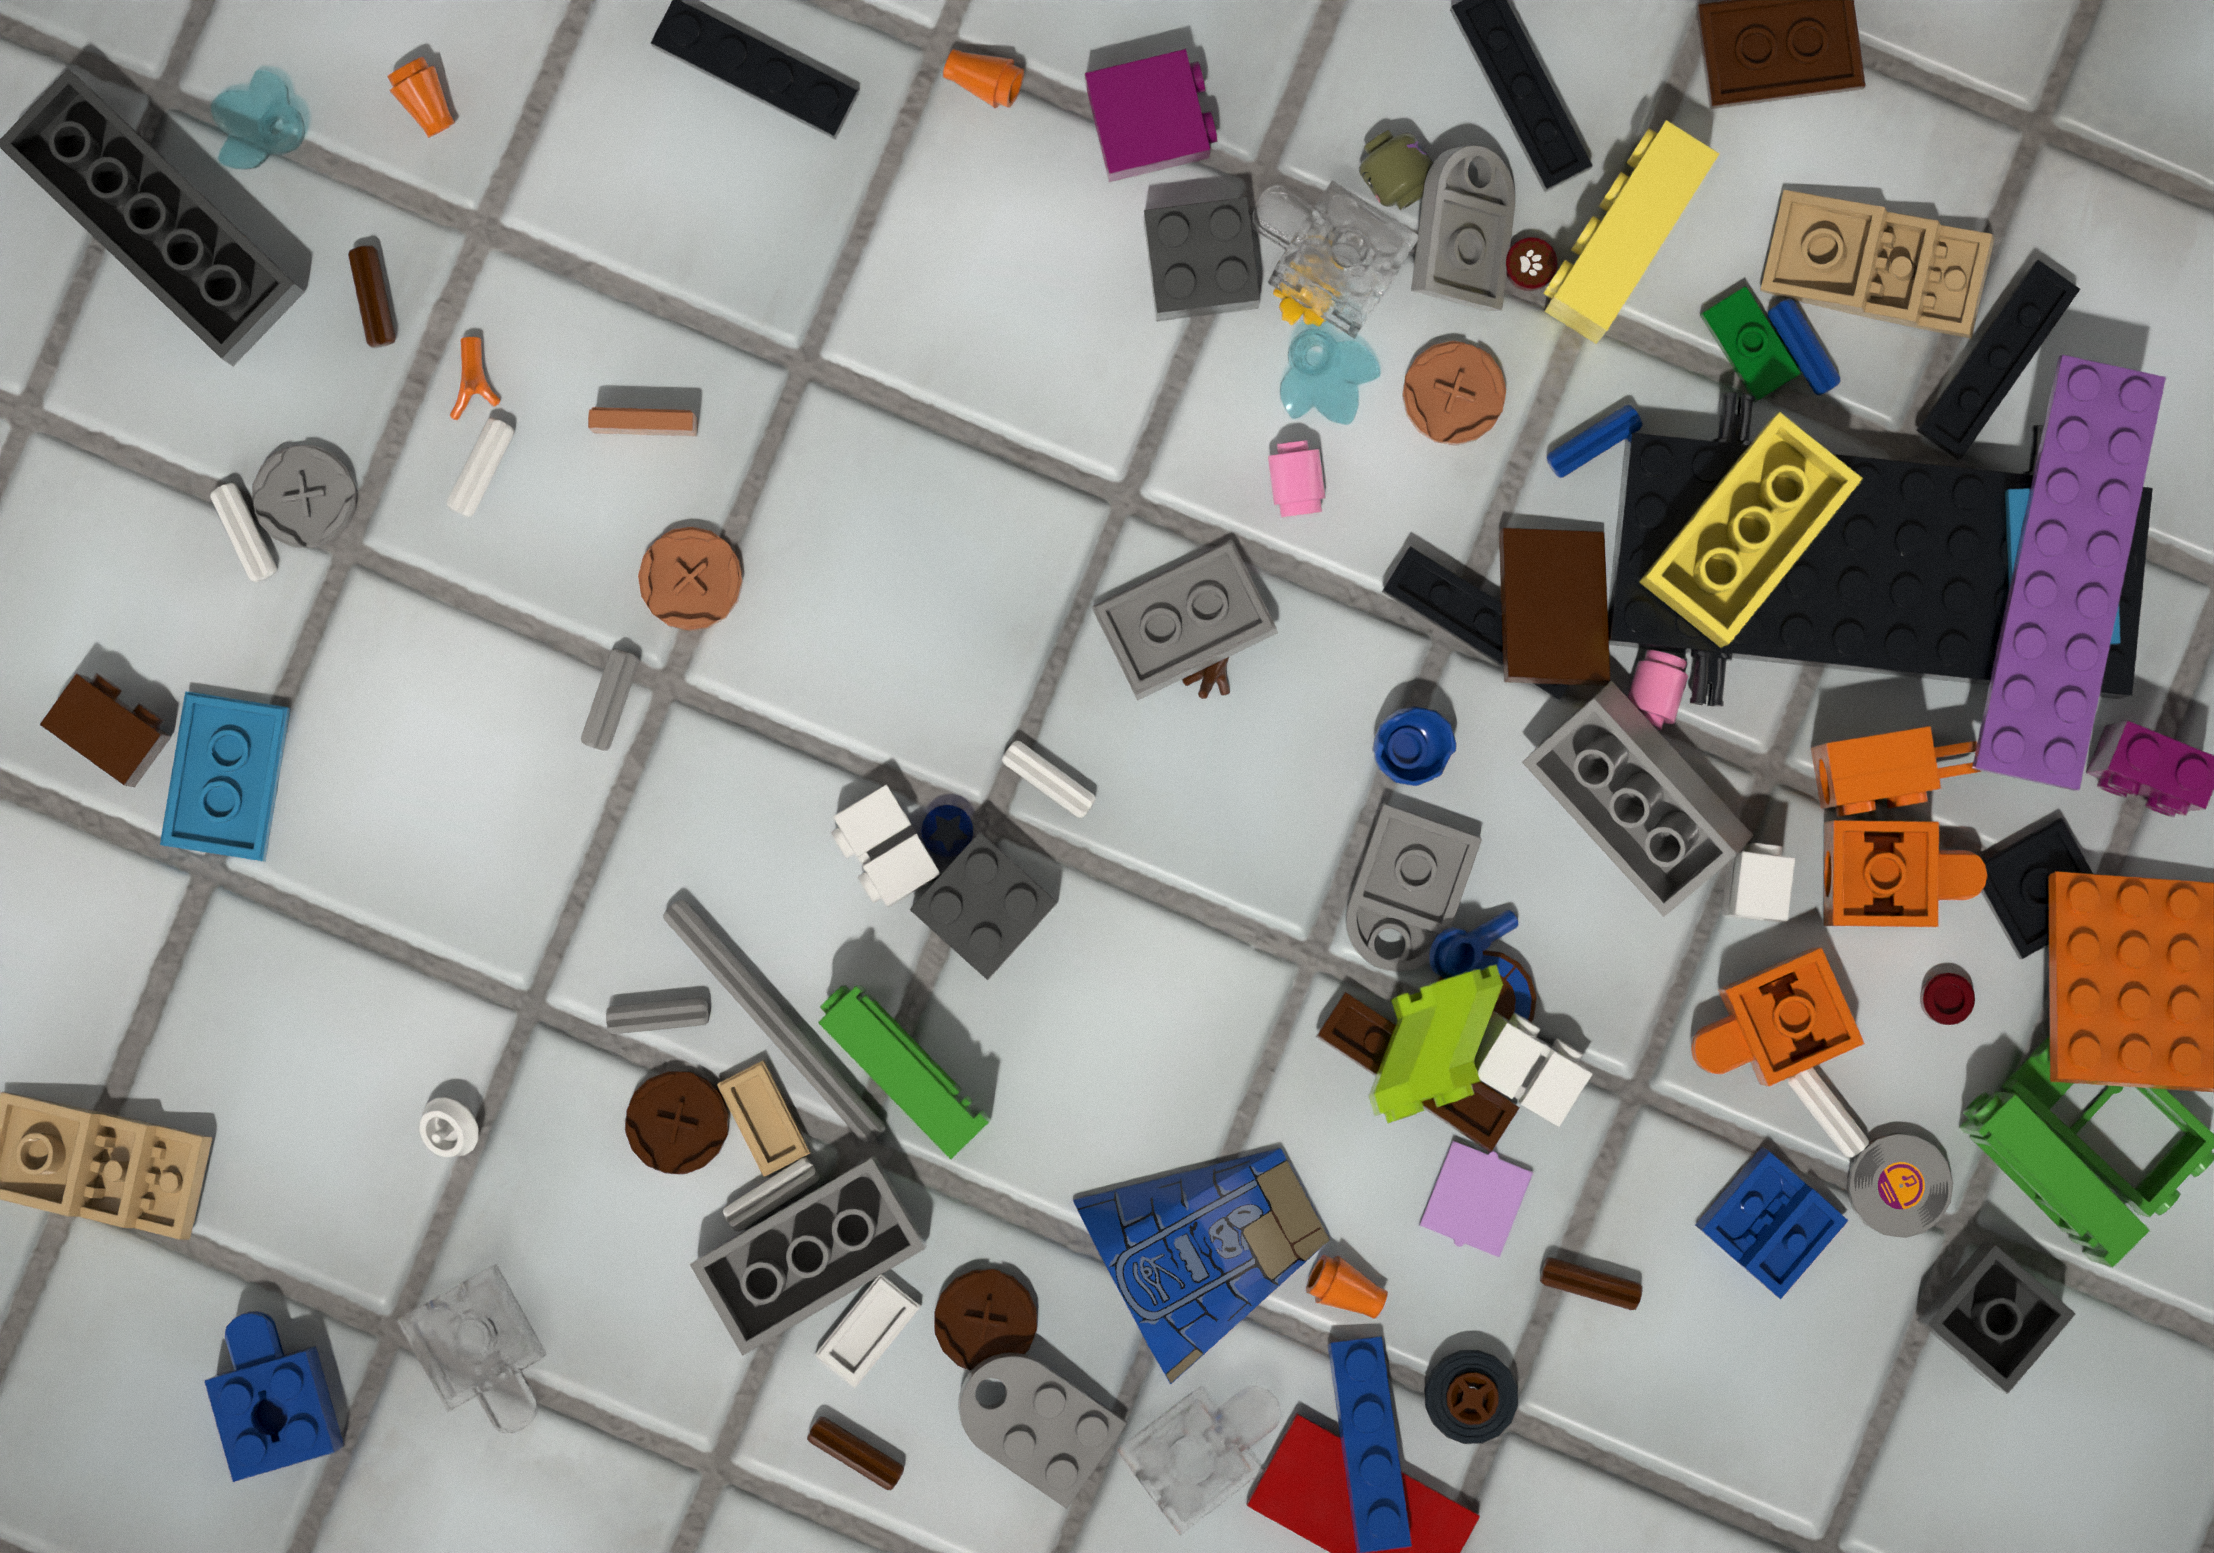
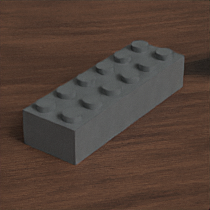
(150, 218)

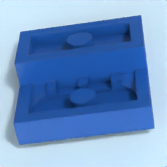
(1771, 1222)

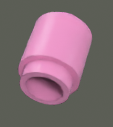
(1296, 479)
(1659, 687)

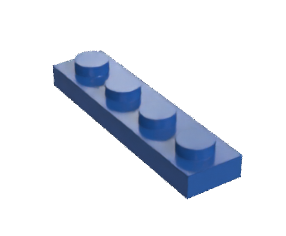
(1369, 1445)

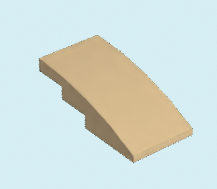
(1877, 263)
(100, 1166)

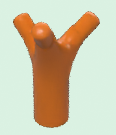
(472, 377)

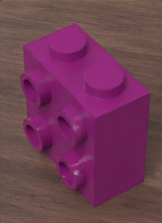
(1150, 114)
(2153, 766)

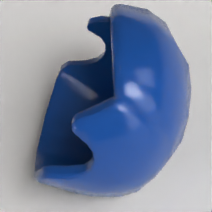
(1413, 745)

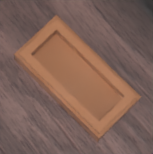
(642, 421)

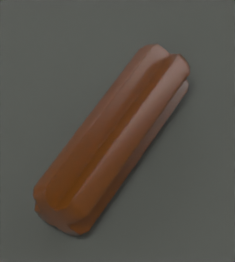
(371, 296)
(1591, 1283)
(855, 1453)

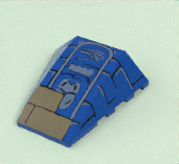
(1202, 1248)

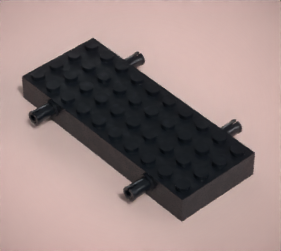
(1891, 585)

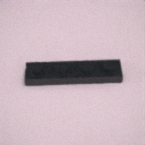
(754, 68)
(1522, 90)
(1998, 359)
(1454, 607)

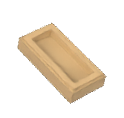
(764, 1118)

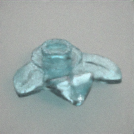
(251, 119)
(1331, 382)

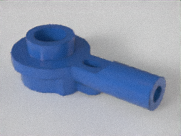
(1459, 952)

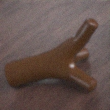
(1209, 676)

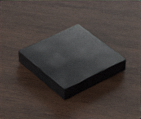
(2019, 883)

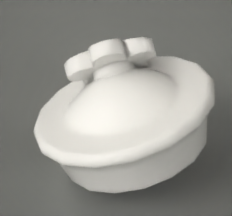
(448, 1128)

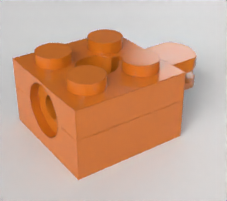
(1883, 766)
(1893, 874)
(1779, 1021)

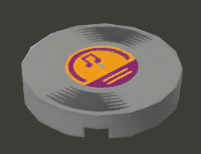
(1900, 1185)

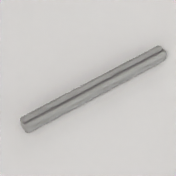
(774, 1021)

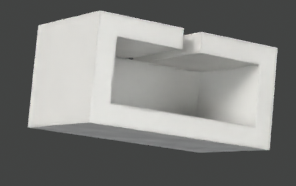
(885, 846)
(1759, 884)
(1529, 1069)

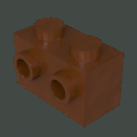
(107, 729)

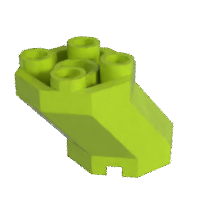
(1435, 1044)

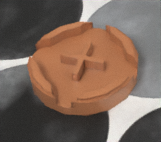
(1454, 393)
(690, 579)

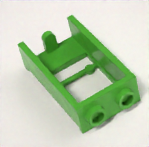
(901, 1068)
(2053, 1177)
(2159, 1187)

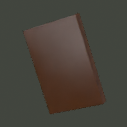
(1778, 49)
(1554, 606)

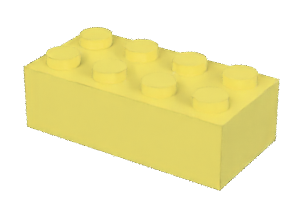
(1636, 224)
(1750, 530)

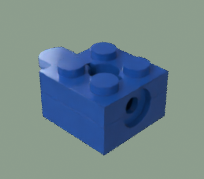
(272, 1404)

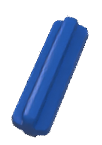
(1804, 346)
(1594, 441)

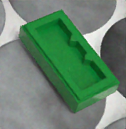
(1750, 344)

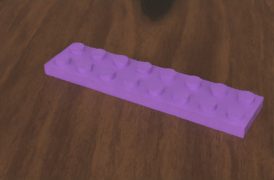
(2069, 572)

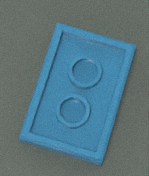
(225, 776)

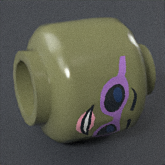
(1395, 169)

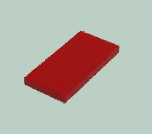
(1310, 1497)

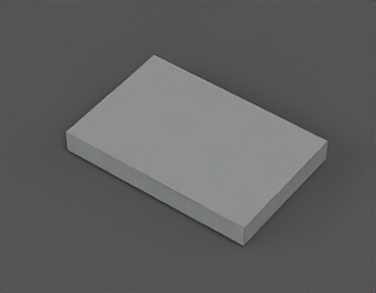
(1184, 620)

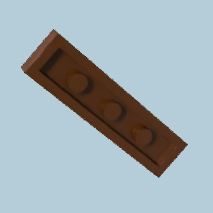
(1364, 1037)

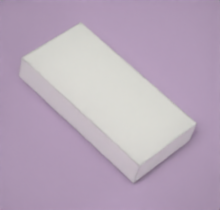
(867, 1330)

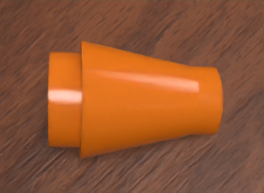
(987, 77)
(422, 96)
(1344, 1287)

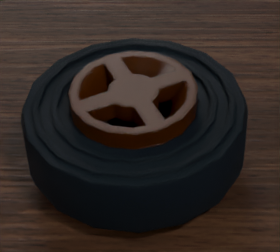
(1483, 1411)

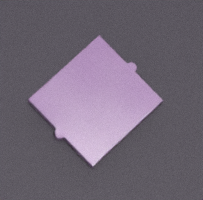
(1476, 1198)

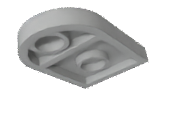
(1465, 229)
(1409, 885)
(1040, 1426)

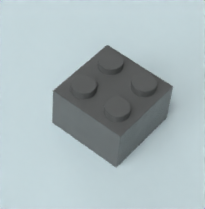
(1201, 259)
(983, 906)
(1996, 1316)

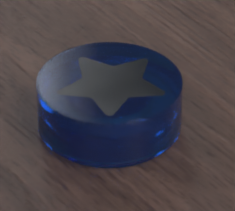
(947, 830)

